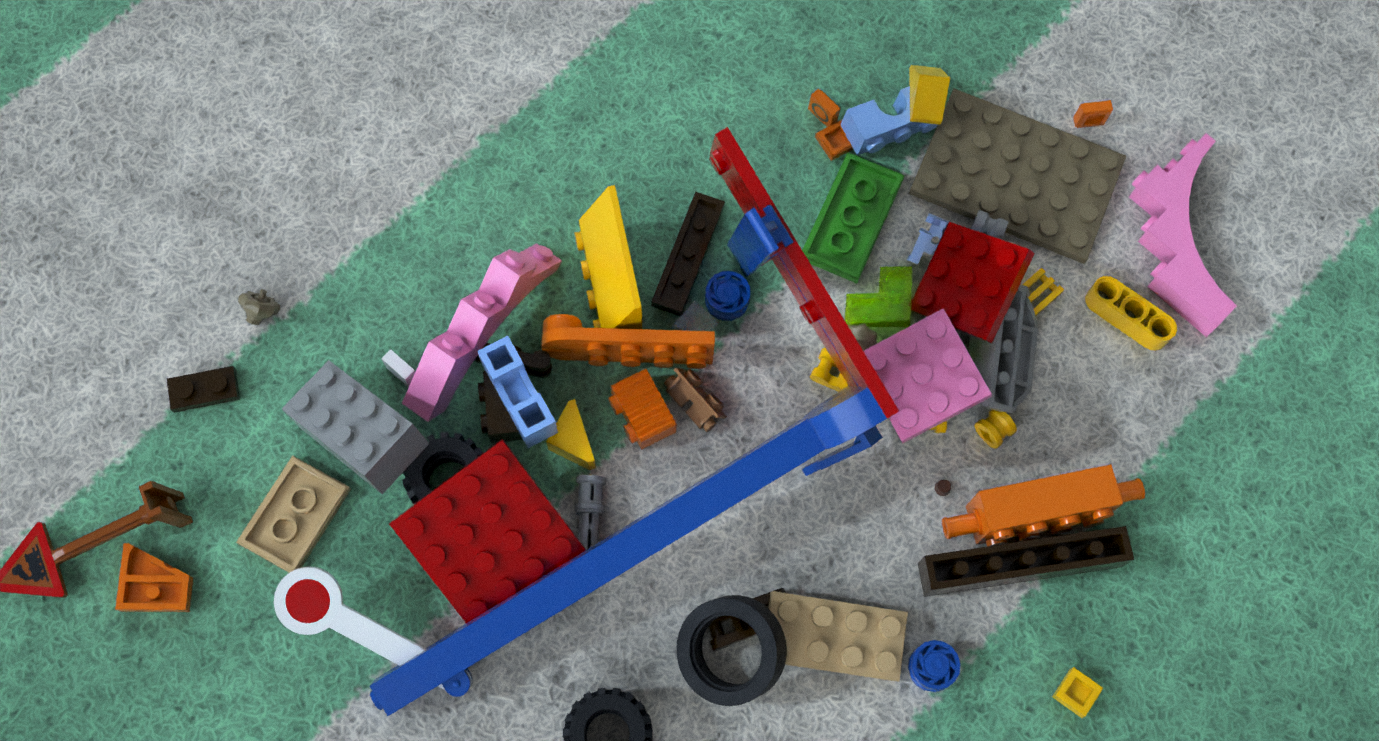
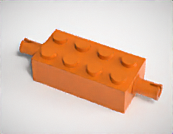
(1043, 505)

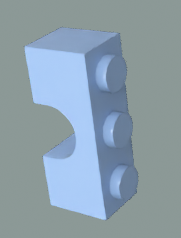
(872, 129)
(517, 392)

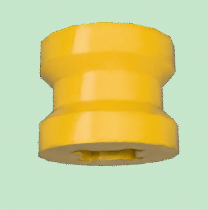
(995, 428)

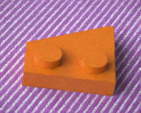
(151, 584)

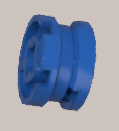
(727, 297)
(934, 666)

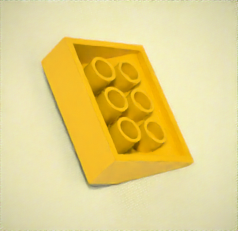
(608, 264)

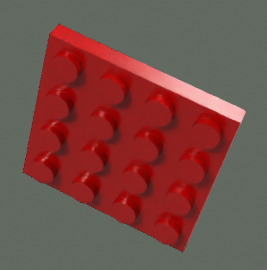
(486, 533)

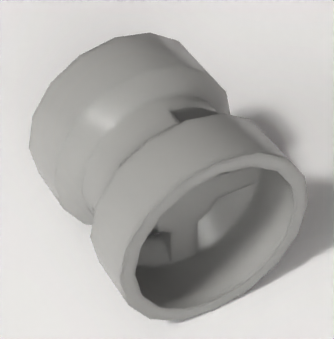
(988, 225)

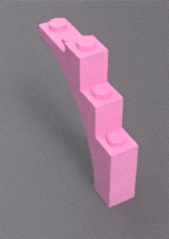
(1181, 275)
(477, 317)

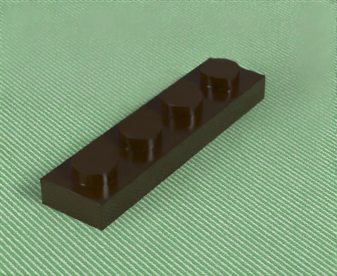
(688, 254)

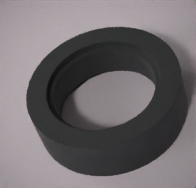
(691, 656)

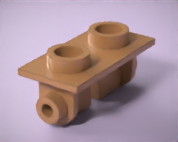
(687, 388)

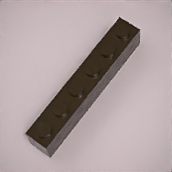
(1025, 561)

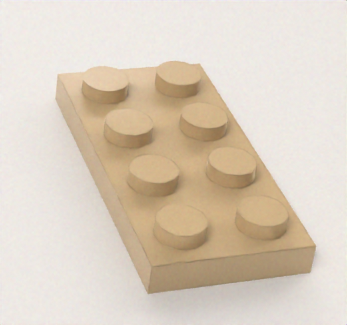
(841, 635)

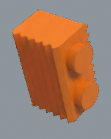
(643, 409)

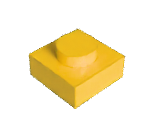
(1077, 692)

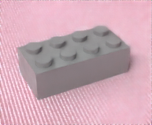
(356, 426)

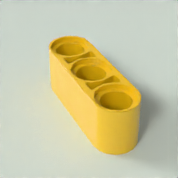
(1146, 314)

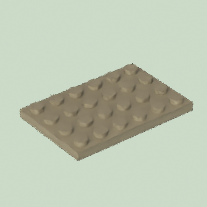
(1019, 171)

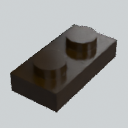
(203, 389)

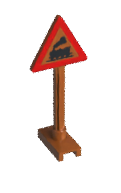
(35, 564)

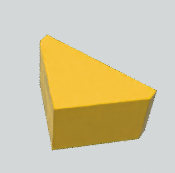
(927, 94)
(571, 438)

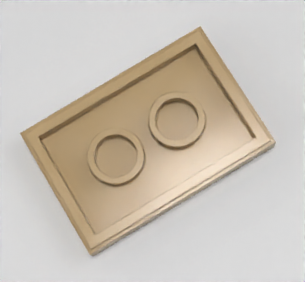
(293, 515)

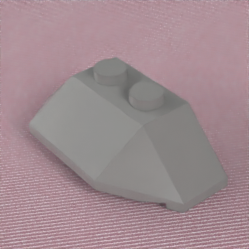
(1010, 358)

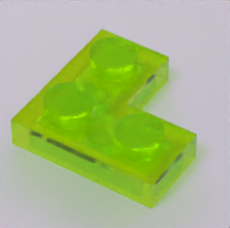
(888, 307)

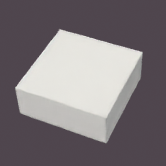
(398, 367)

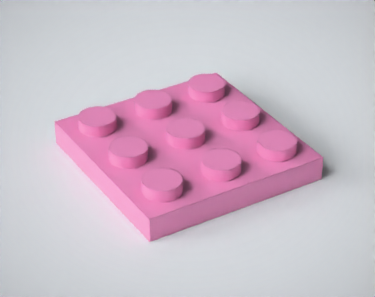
(927, 375)

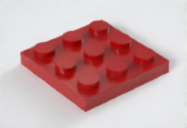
(972, 280)

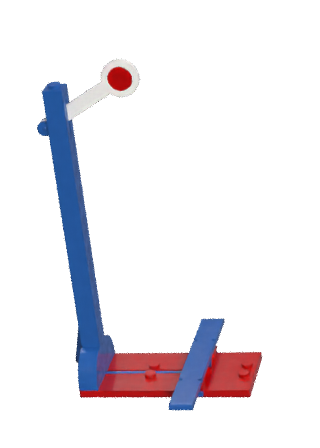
(313, 600)

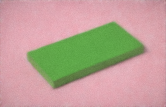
(852, 217)

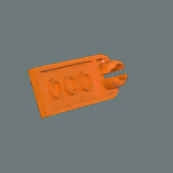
(568, 340)

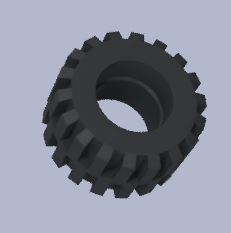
(435, 454)
(605, 702)

